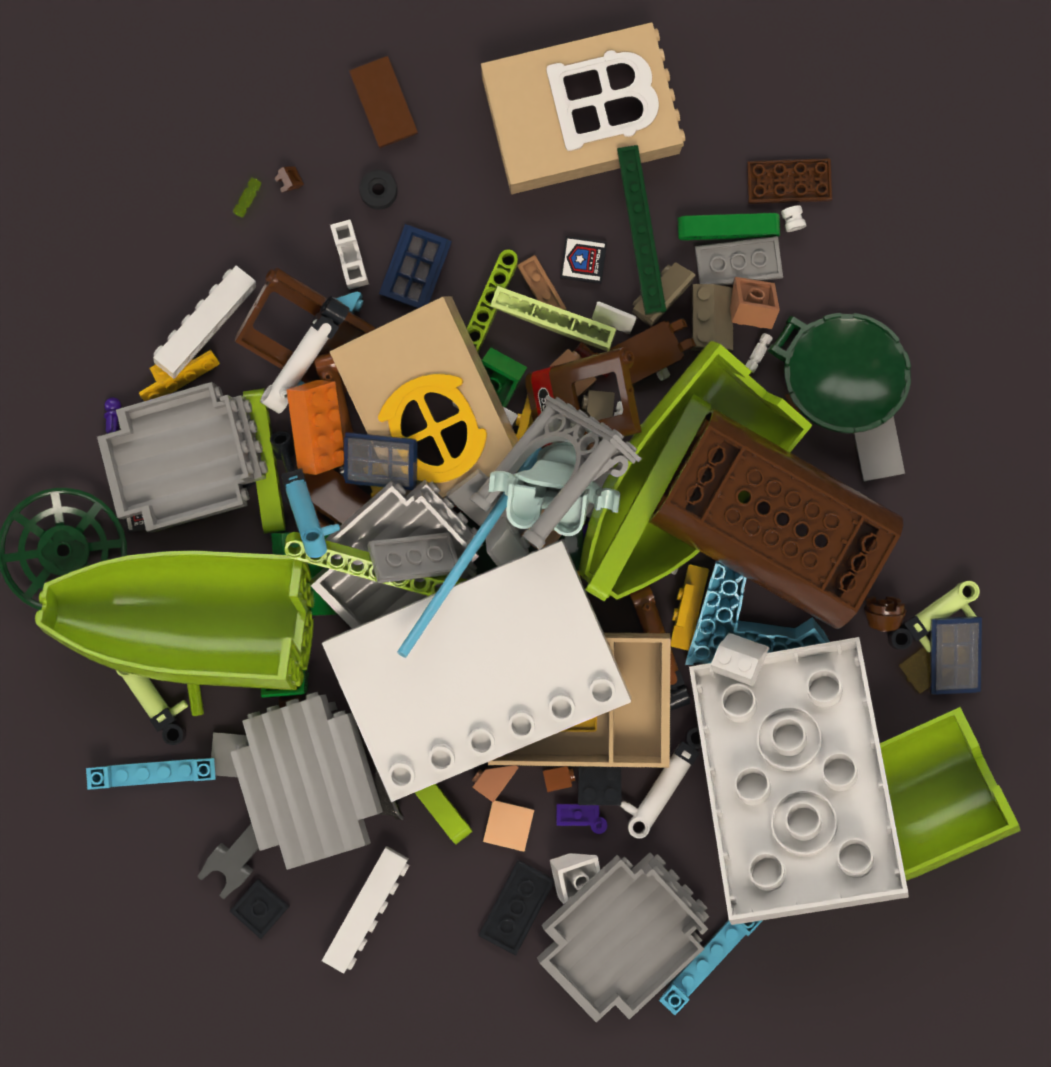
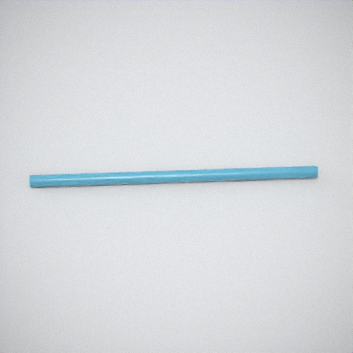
(460, 566)

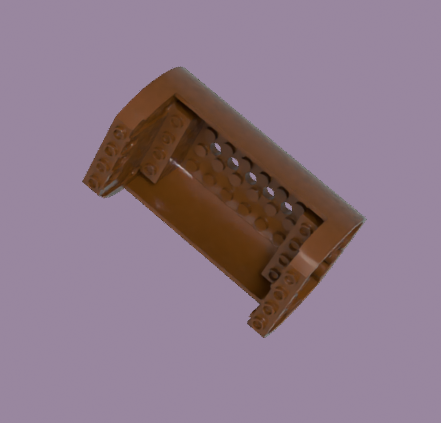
(706, 514)

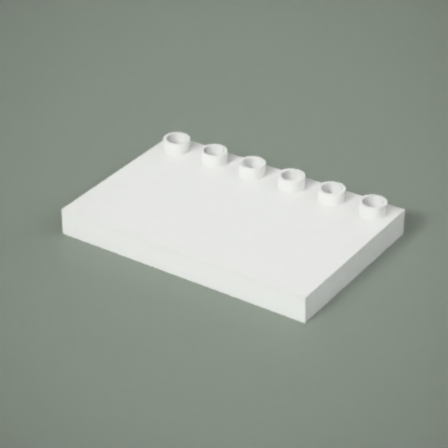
(490, 674)
(798, 785)

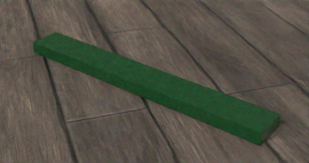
(641, 230)

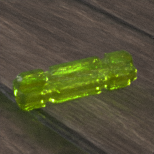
(247, 197)

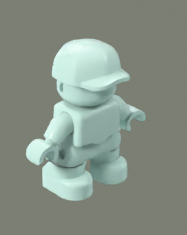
(537, 487)

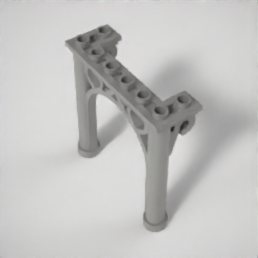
(559, 424)

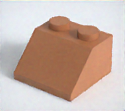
(754, 303)
(493, 780)

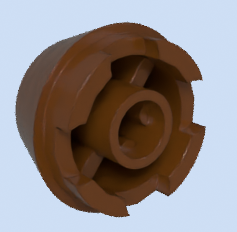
(884, 613)

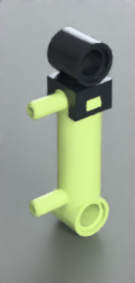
(919, 625)
(161, 715)

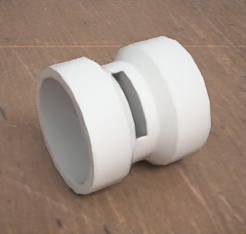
(793, 218)

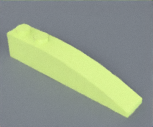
(554, 319)

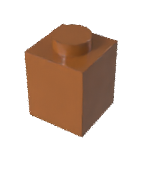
(558, 778)

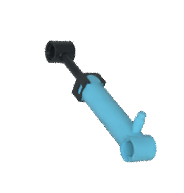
(300, 499)

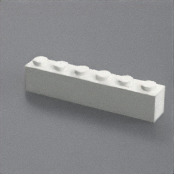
(204, 322)
(365, 909)

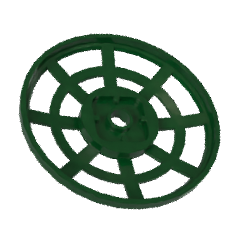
(54, 537)

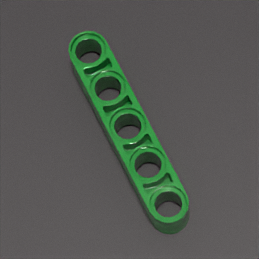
(728, 226)

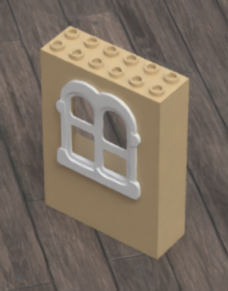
(536, 117)

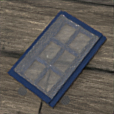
(415, 267)
(379, 460)
(955, 655)

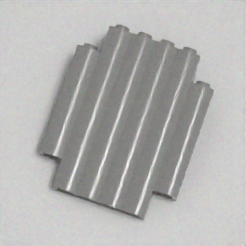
(182, 457)
(389, 517)
(306, 780)
(624, 936)

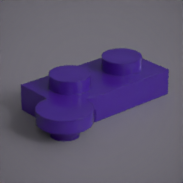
(580, 816)

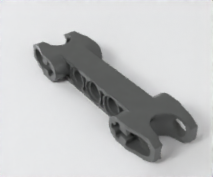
(232, 861)

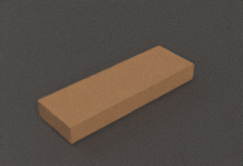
(539, 282)

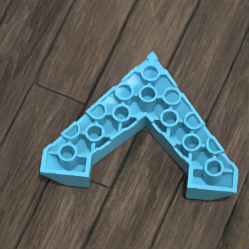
(721, 616)

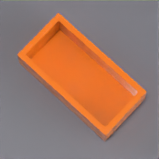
(316, 426)

